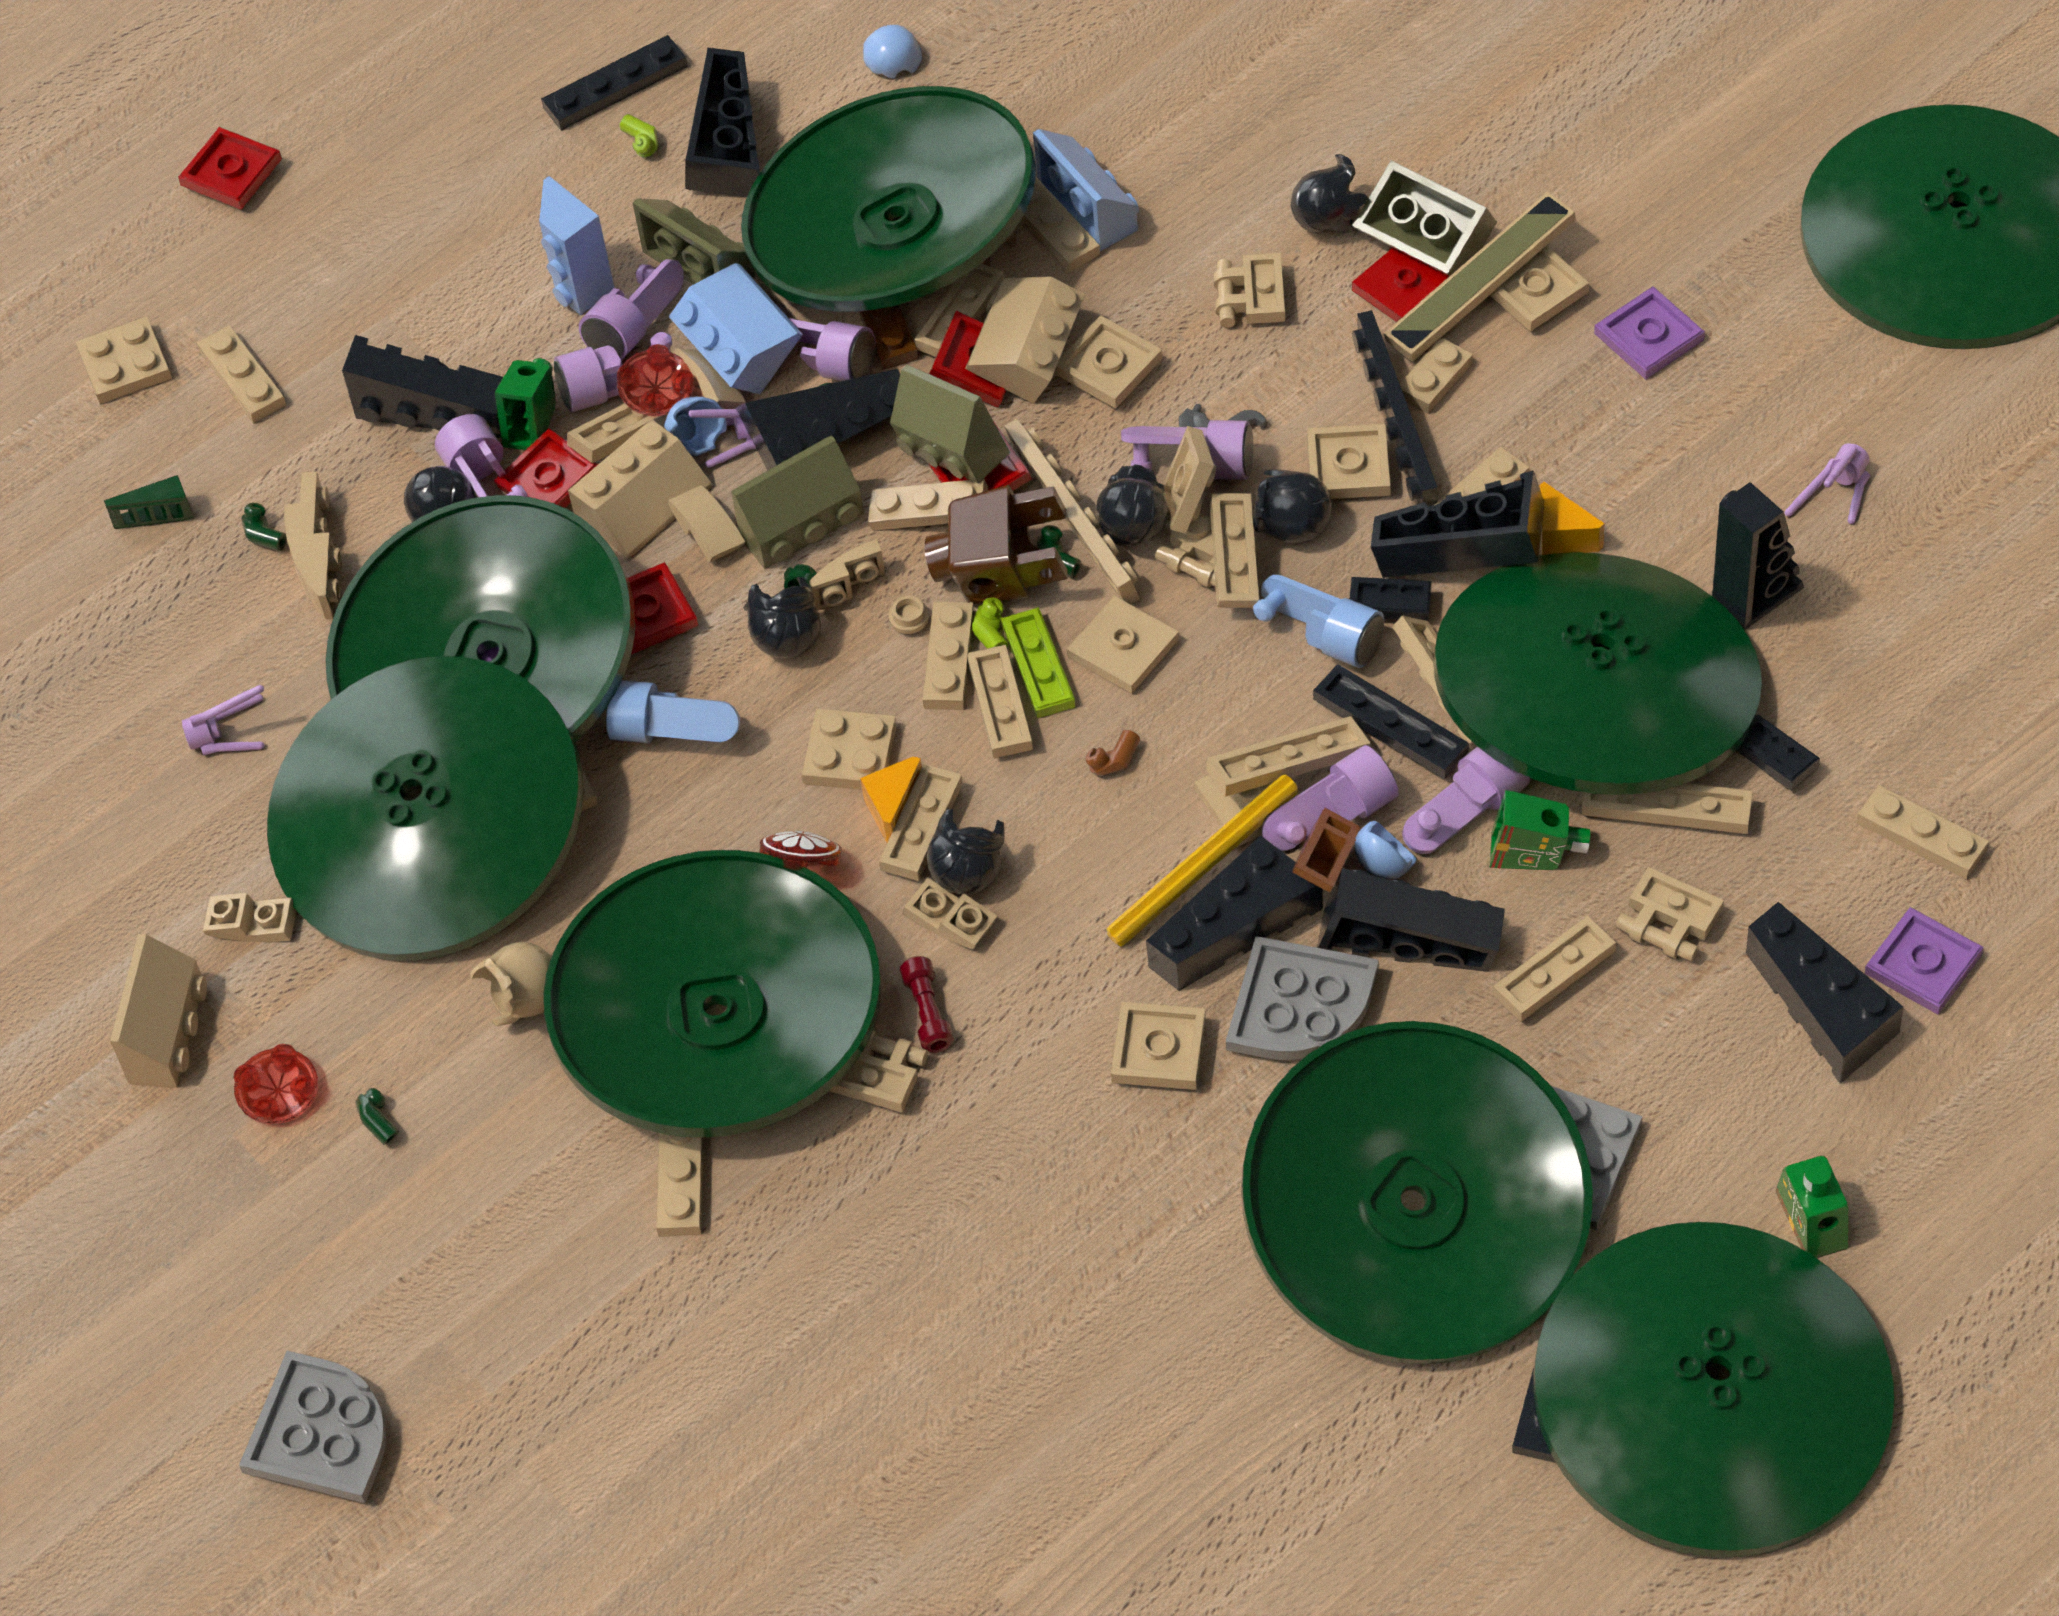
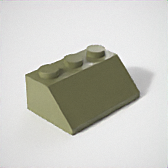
(1425, 219)
(680, 236)
(946, 426)
(797, 502)

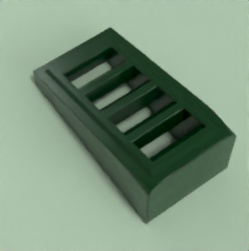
(150, 505)

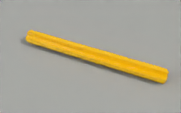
(1201, 861)

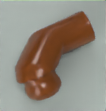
(1108, 762)

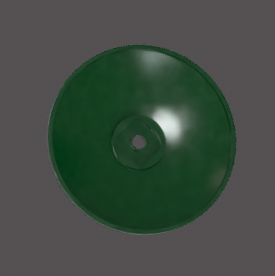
(925, 153)
(1914, 264)
(489, 578)
(1618, 721)
(459, 857)
(701, 932)
(1433, 1117)
(1698, 1457)

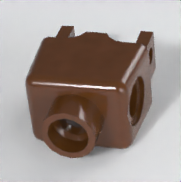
(991, 545)

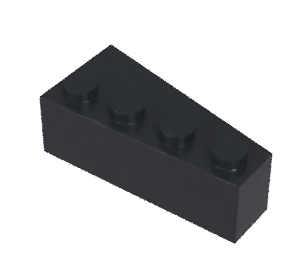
(722, 135)
(416, 391)
(800, 419)
(1462, 531)
(1753, 556)
(1243, 901)
(1410, 922)
(1823, 991)

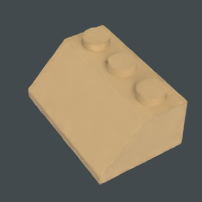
(1025, 334)
(631, 488)
(157, 1014)

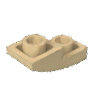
(709, 380)
(707, 521)
(834, 581)
(948, 916)
(249, 920)

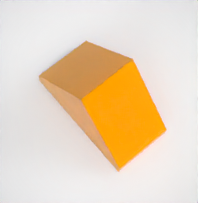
(1567, 525)
(888, 791)

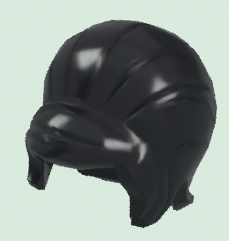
(1324, 198)
(435, 489)
(1132, 506)
(1292, 506)
(785, 622)
(966, 857)

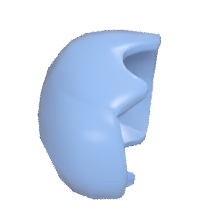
(891, 51)
(696, 434)
(1382, 853)

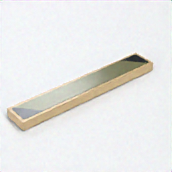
(1479, 276)

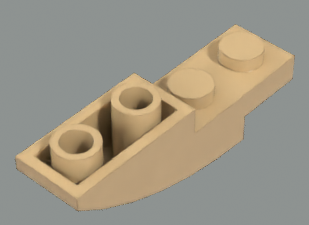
(312, 545)

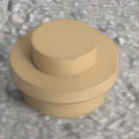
(908, 615)

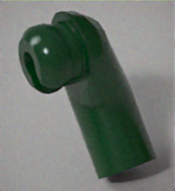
(257, 529)
(1050, 538)
(372, 1118)

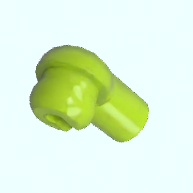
(645, 135)
(987, 623)

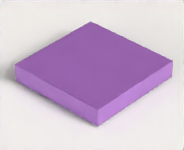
(1649, 332)
(1923, 960)

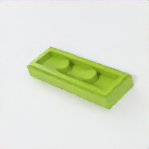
(1038, 662)

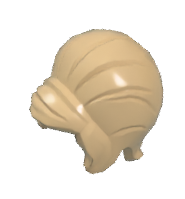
(516, 980)

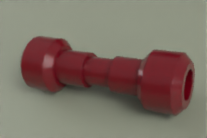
(934, 1032)

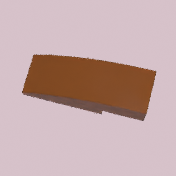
(1326, 849)

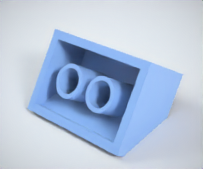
(1084, 188)
(573, 248)
(736, 328)

